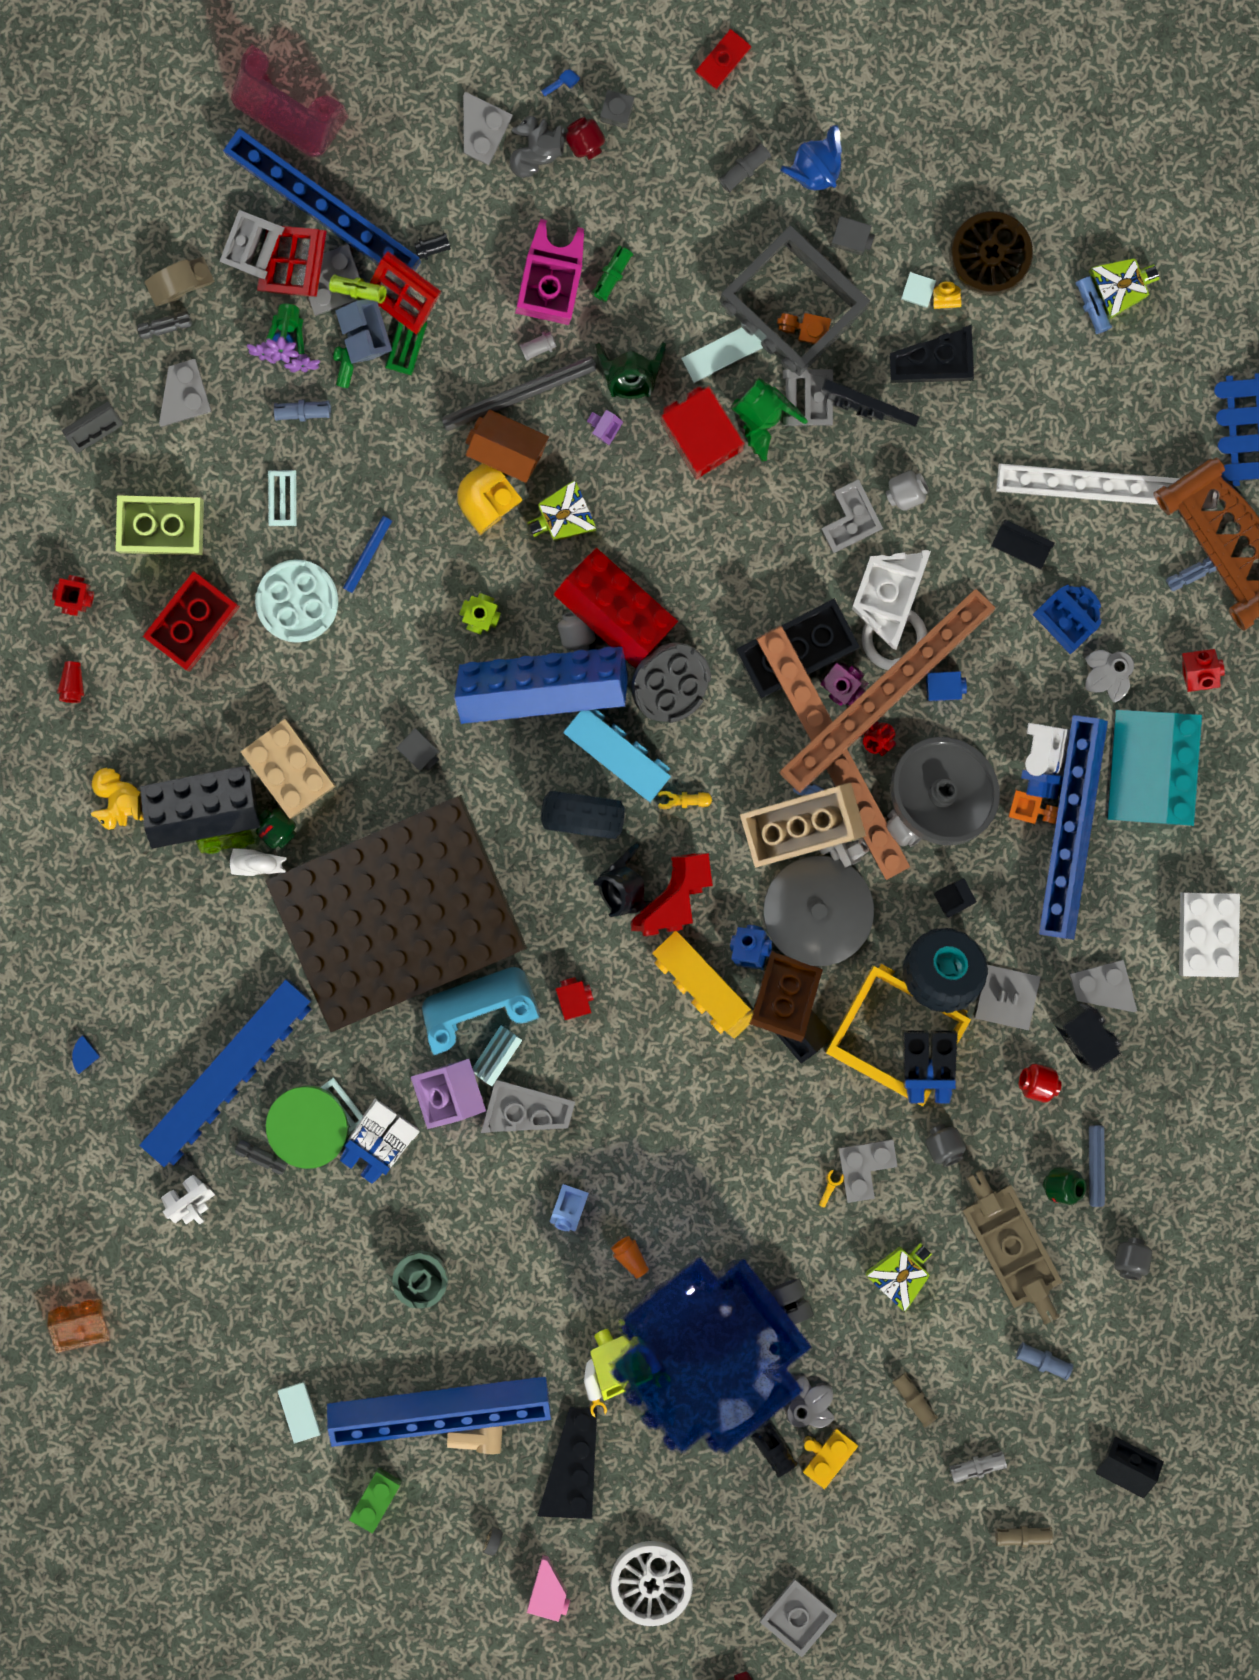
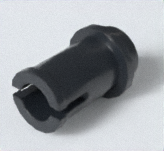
(432, 246)

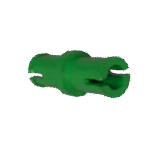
(612, 273)

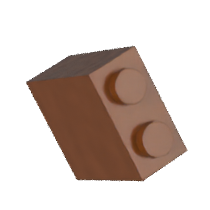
(506, 445)

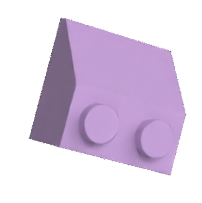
(448, 1094)

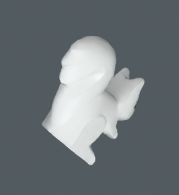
(252, 863)

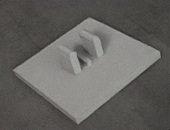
(1008, 997)

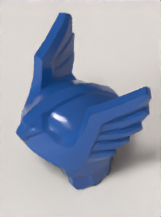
(817, 162)

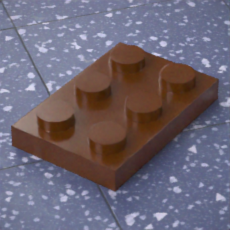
(786, 996)

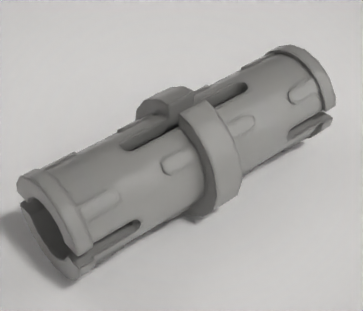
(978, 1467)

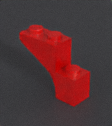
(673, 906)

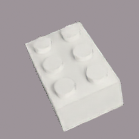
(1209, 934)

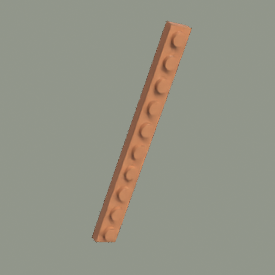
(887, 690)
(843, 769)

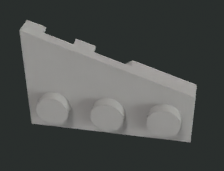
(524, 1108)

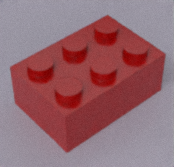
(191, 621)

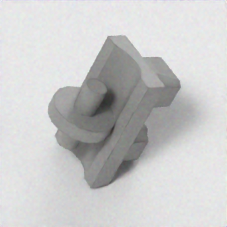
(848, 852)

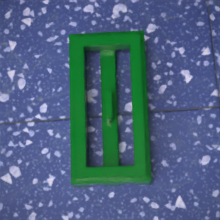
(399, 368)

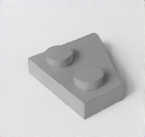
(183, 394)
(1105, 986)

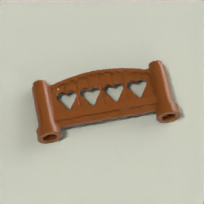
(1188, 497)

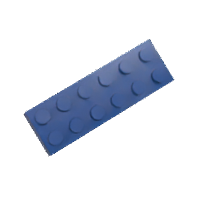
(541, 685)

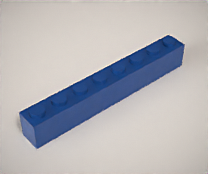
(315, 200)
(1073, 827)
(226, 1072)
(438, 1411)

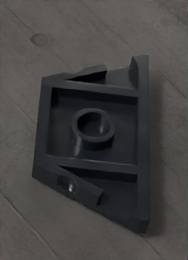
(866, 406)

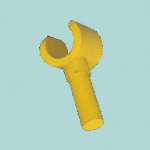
(829, 1188)

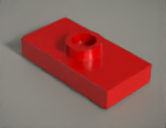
(723, 59)

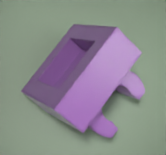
(605, 426)

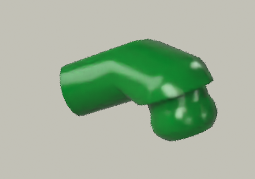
(346, 368)

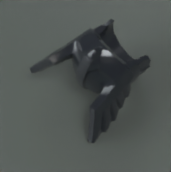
(622, 887)

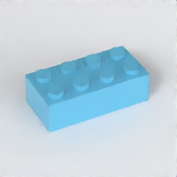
(617, 754)

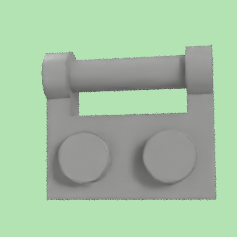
(244, 240)
(817, 407)

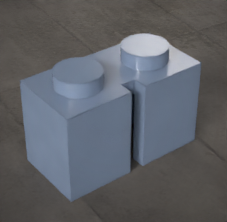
(364, 330)

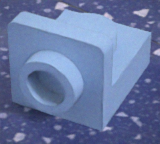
(568, 1208)

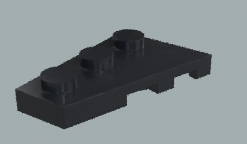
(936, 360)

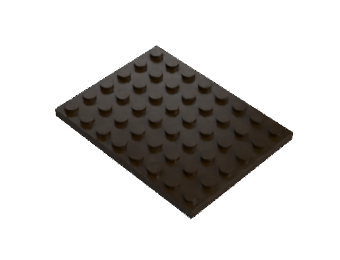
(396, 913)

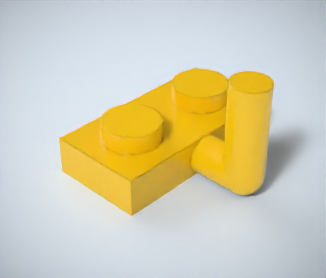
(828, 1457)

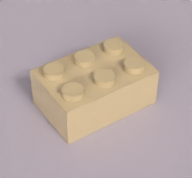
(288, 768)

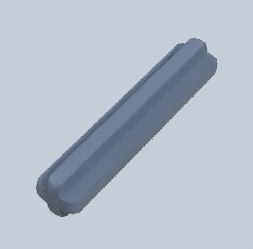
(1096, 1166)

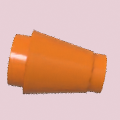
(629, 1255)

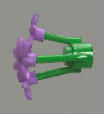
(286, 321)

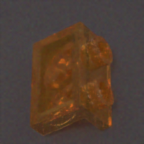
(78, 1325)

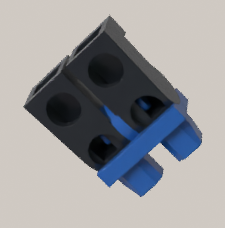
(926, 1072)

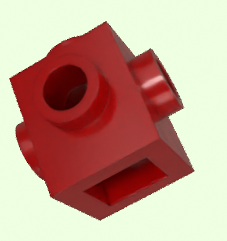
(62, 593)
(1202, 670)

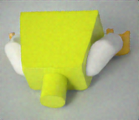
(597, 1375)

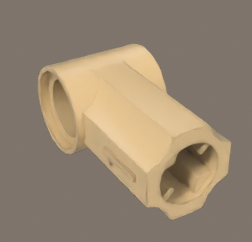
(482, 1440)

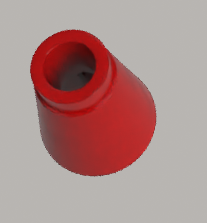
(71, 683)

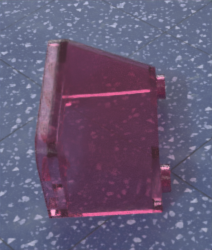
(303, 128)

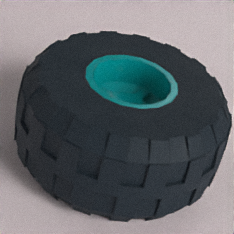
(582, 814)
(945, 970)

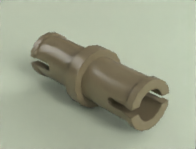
(915, 1399)
(1024, 1536)

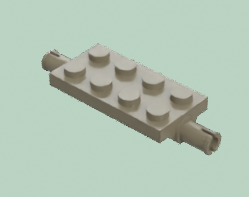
(1012, 1246)

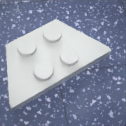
(889, 593)

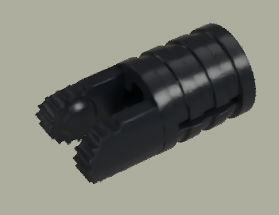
(778, 1455)

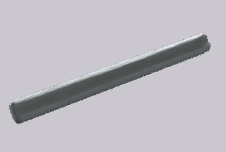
(519, 393)

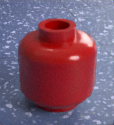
(1039, 1083)

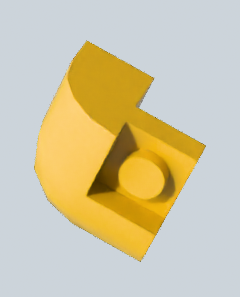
(486, 497)

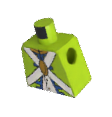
(1122, 284)
(563, 515)
(901, 1275)

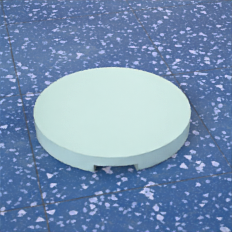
(296, 601)

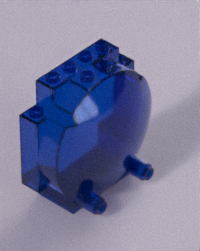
(708, 1356)

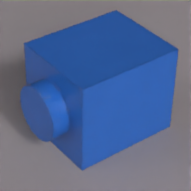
(945, 686)

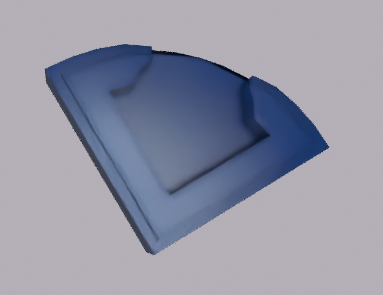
(83, 1054)

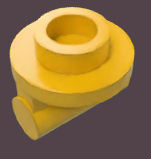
(946, 296)

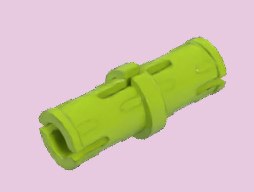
(357, 288)

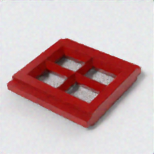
(295, 262)
(408, 294)

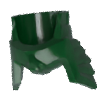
(631, 373)

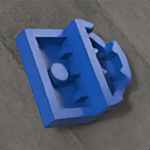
(1070, 616)

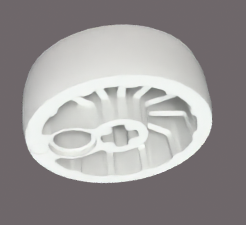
(657, 1550)

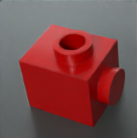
(574, 998)

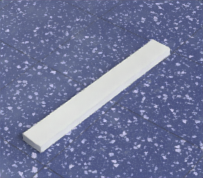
(1086, 484)

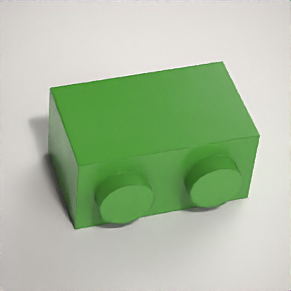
(375, 1500)

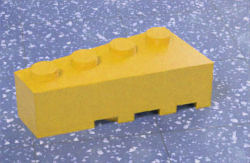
(704, 984)

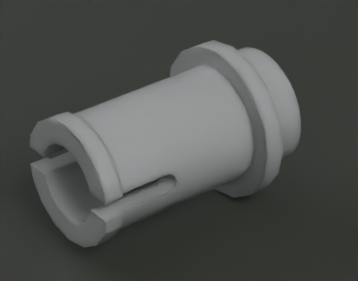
(538, 345)

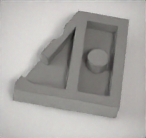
(483, 128)

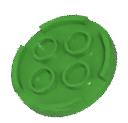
(307, 1127)

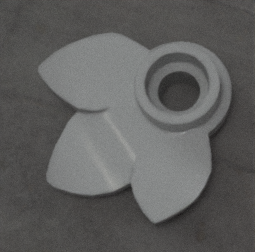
(1106, 676)
(814, 1403)

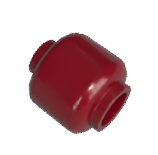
(584, 138)

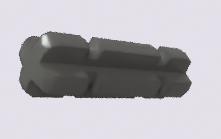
(164, 325)
(261, 1157)

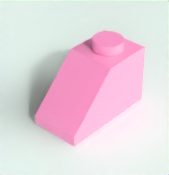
(548, 1593)

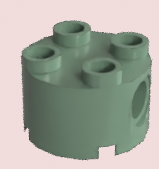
(420, 1279)

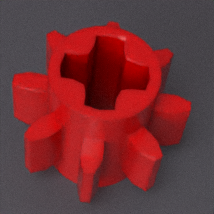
(879, 738)

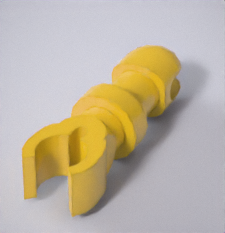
(701, 799)

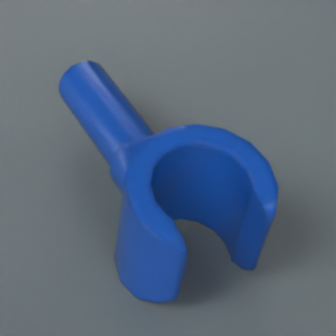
(568, 78)

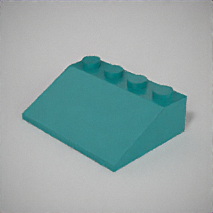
(1154, 767)

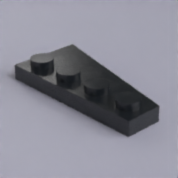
(572, 1472)

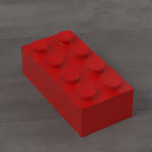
(615, 607)

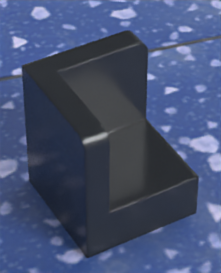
(955, 897)

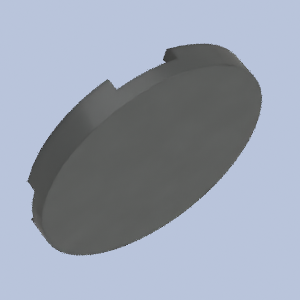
(670, 682)

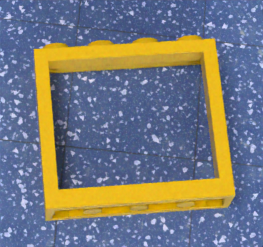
(858, 1064)

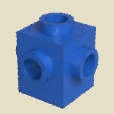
(750, 947)

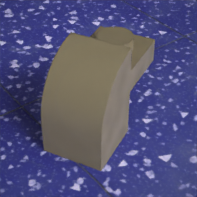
(178, 279)

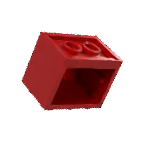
(701, 431)

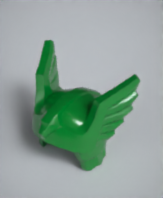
(762, 410)

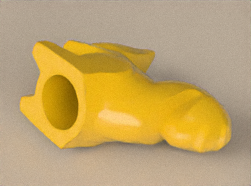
(122, 799)

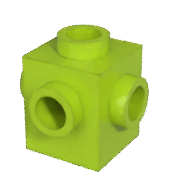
(490, 618)

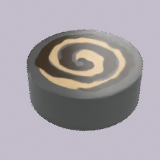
(492, 1541)

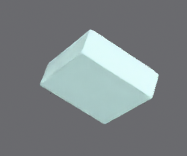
(918, 290)

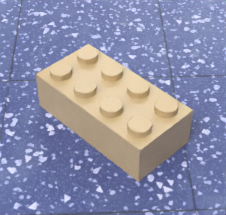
(803, 825)

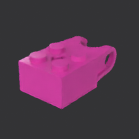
(553, 267)

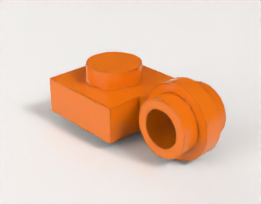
(811, 328)
(1027, 808)

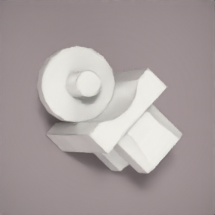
(189, 1206)

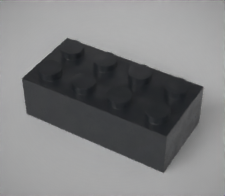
(817, 639)
(199, 806)
(1087, 1037)

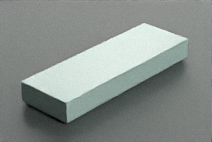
(720, 354)

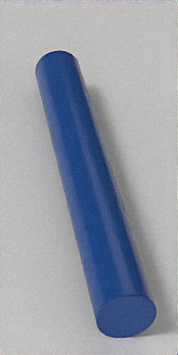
(367, 554)

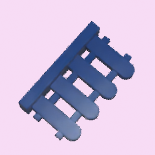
(1238, 416)

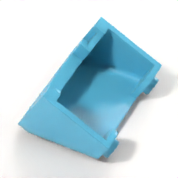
(474, 998)

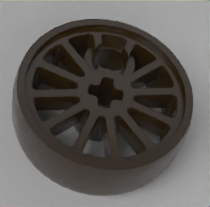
(1007, 223)

